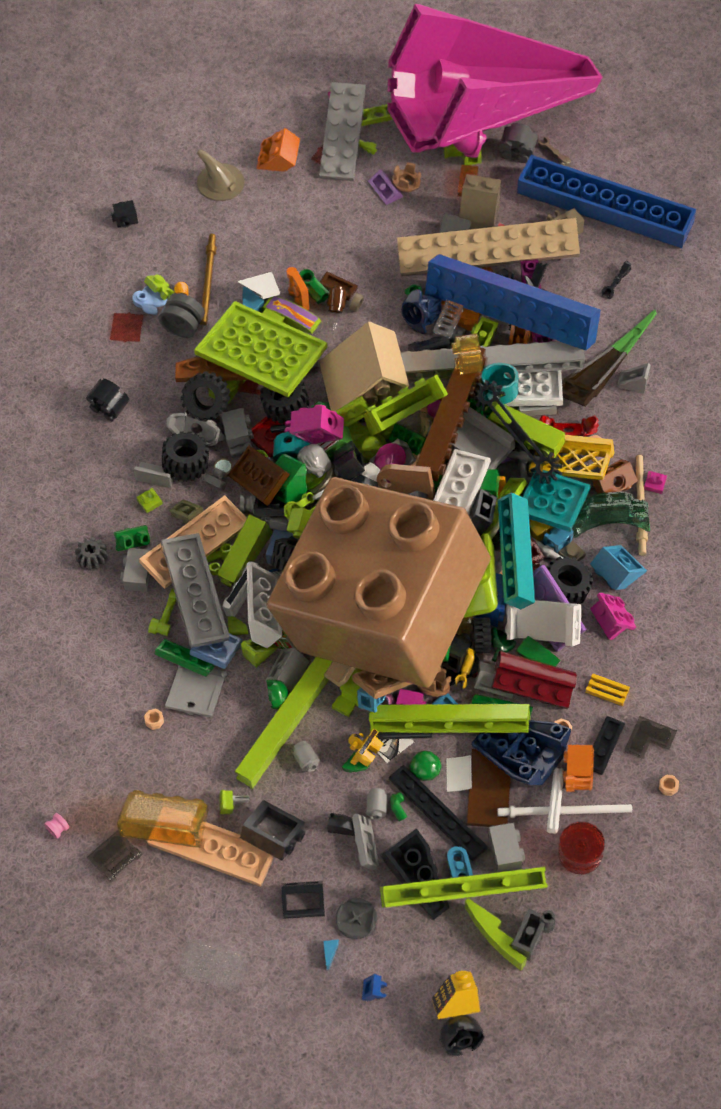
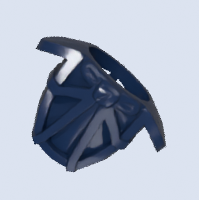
(427, 309)

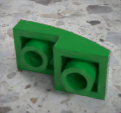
(412, 438)
(535, 651)

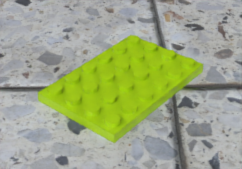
(261, 348)

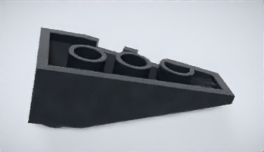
(411, 863)

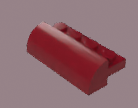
(533, 680)

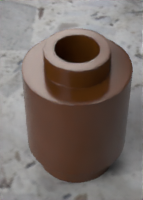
(336, 299)

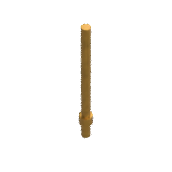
(210, 252)

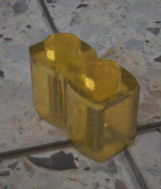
(468, 354)

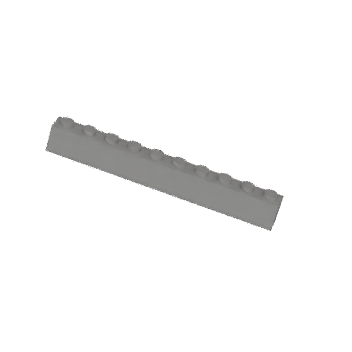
(524, 357)

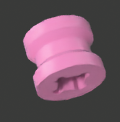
(56, 825)

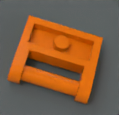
(297, 288)

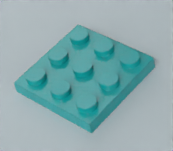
(557, 502)

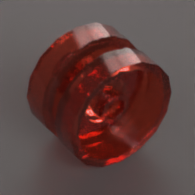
(581, 848)

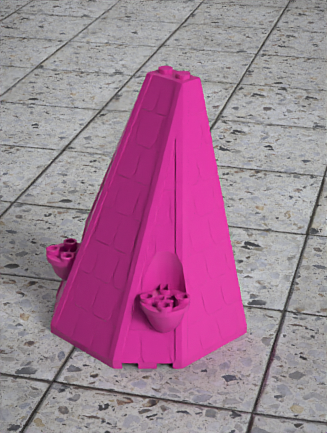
(470, 77)

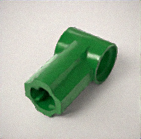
(315, 288)

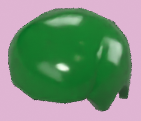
(276, 693)
(425, 765)

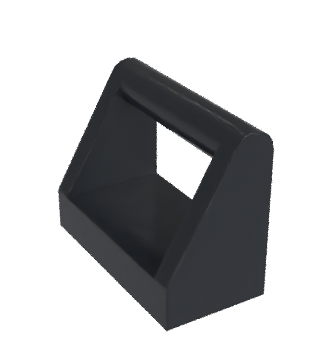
(302, 887)

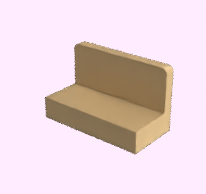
(338, 673)

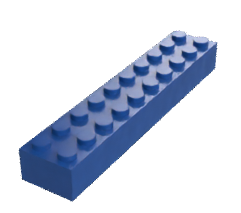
(606, 201)
(513, 302)

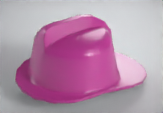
(390, 454)

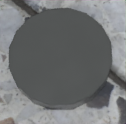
(356, 918)

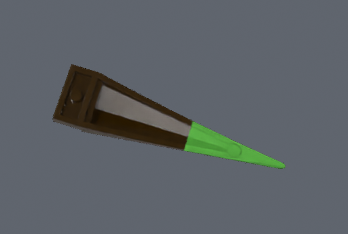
(589, 381)

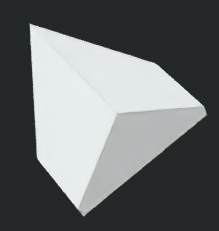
(263, 285)

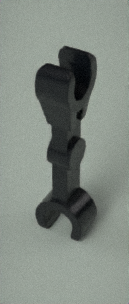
(625, 269)

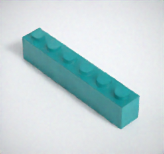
(516, 551)

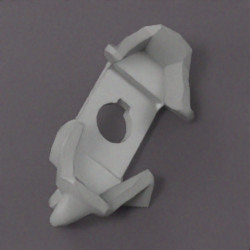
(182, 422)

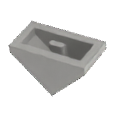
(634, 378)

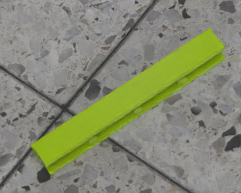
(451, 718)
(283, 723)
(463, 887)

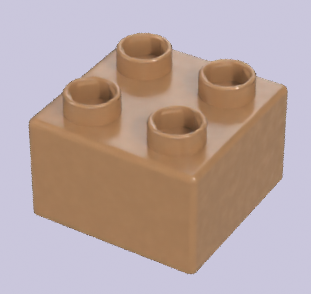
(380, 581)

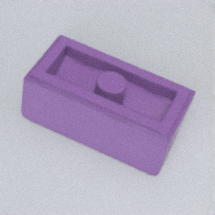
(384, 187)

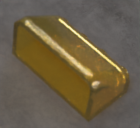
(163, 818)

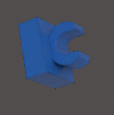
(372, 988)

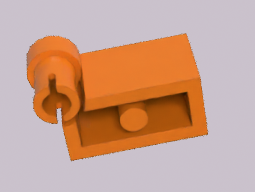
(579, 768)

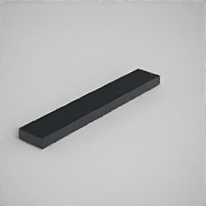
(438, 812)

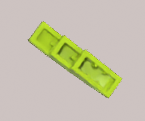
(490, 929)

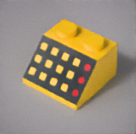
(457, 996)

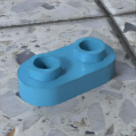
(459, 867)

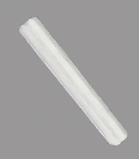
(555, 801)

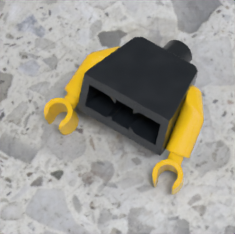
(460, 657)

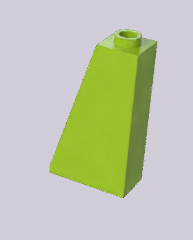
(245, 549)

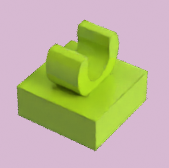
(149, 500)

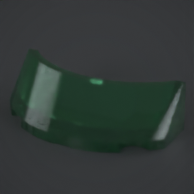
(612, 508)

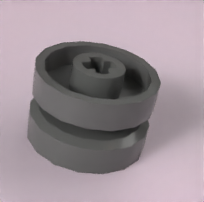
(181, 315)

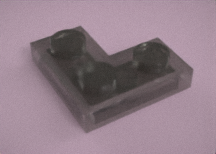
(649, 732)

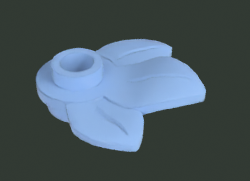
(148, 300)

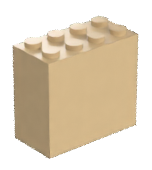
(364, 366)

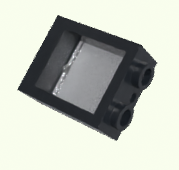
(273, 830)

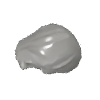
(315, 459)

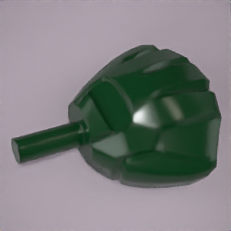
(500, 642)

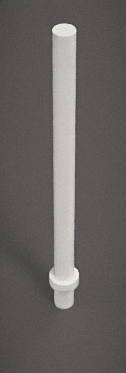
(591, 809)

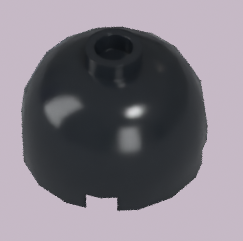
(461, 1033)

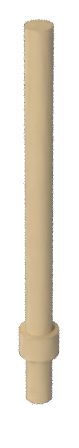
(641, 535)

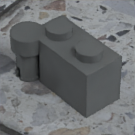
(237, 431)
(532, 931)

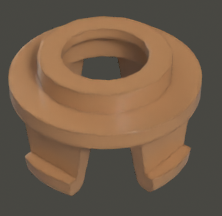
(400, 176)
(439, 682)

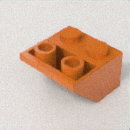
(279, 151)

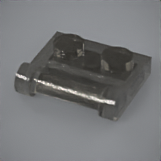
(110, 851)

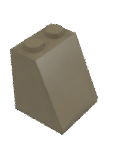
(480, 201)

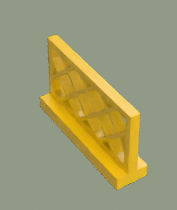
(583, 446)

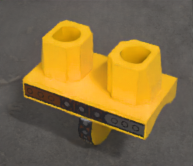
(370, 742)

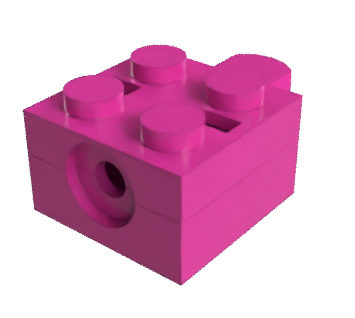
(316, 424)

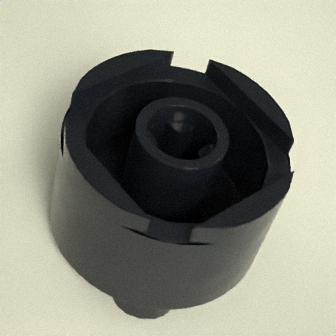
(107, 399)

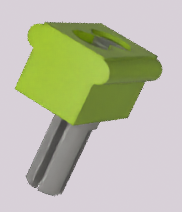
(227, 799)

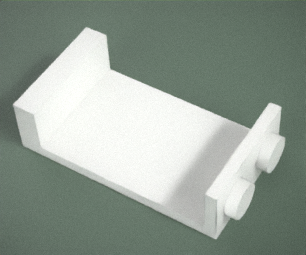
(545, 622)

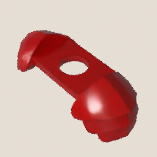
(585, 428)

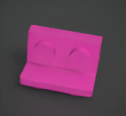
(612, 615)

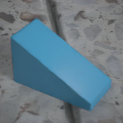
(330, 949)

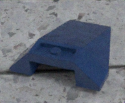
(529, 755)

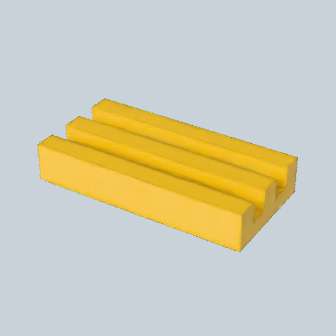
(608, 682)

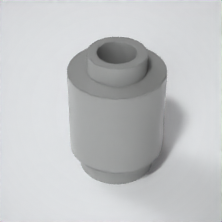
(305, 756)
(376, 804)

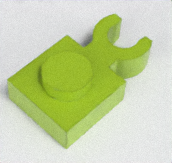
(158, 284)

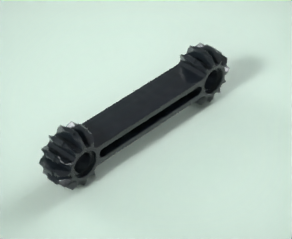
(517, 432)

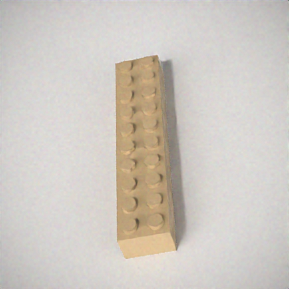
(491, 245)

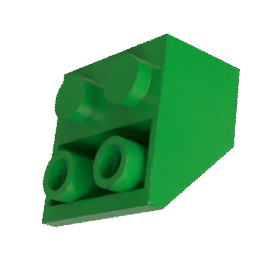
(295, 484)

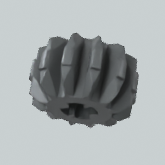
(98, 553)

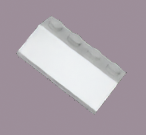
(262, 624)

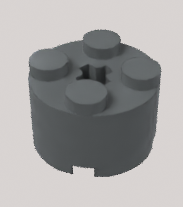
(518, 142)

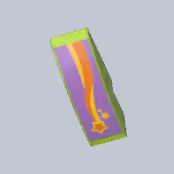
(294, 314)

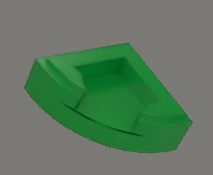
(349, 767)

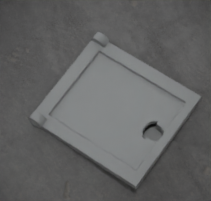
(196, 689)

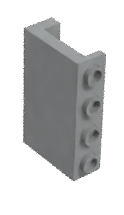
(483, 438)

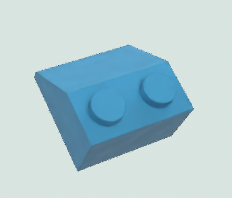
(617, 566)

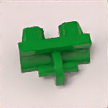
(132, 538)

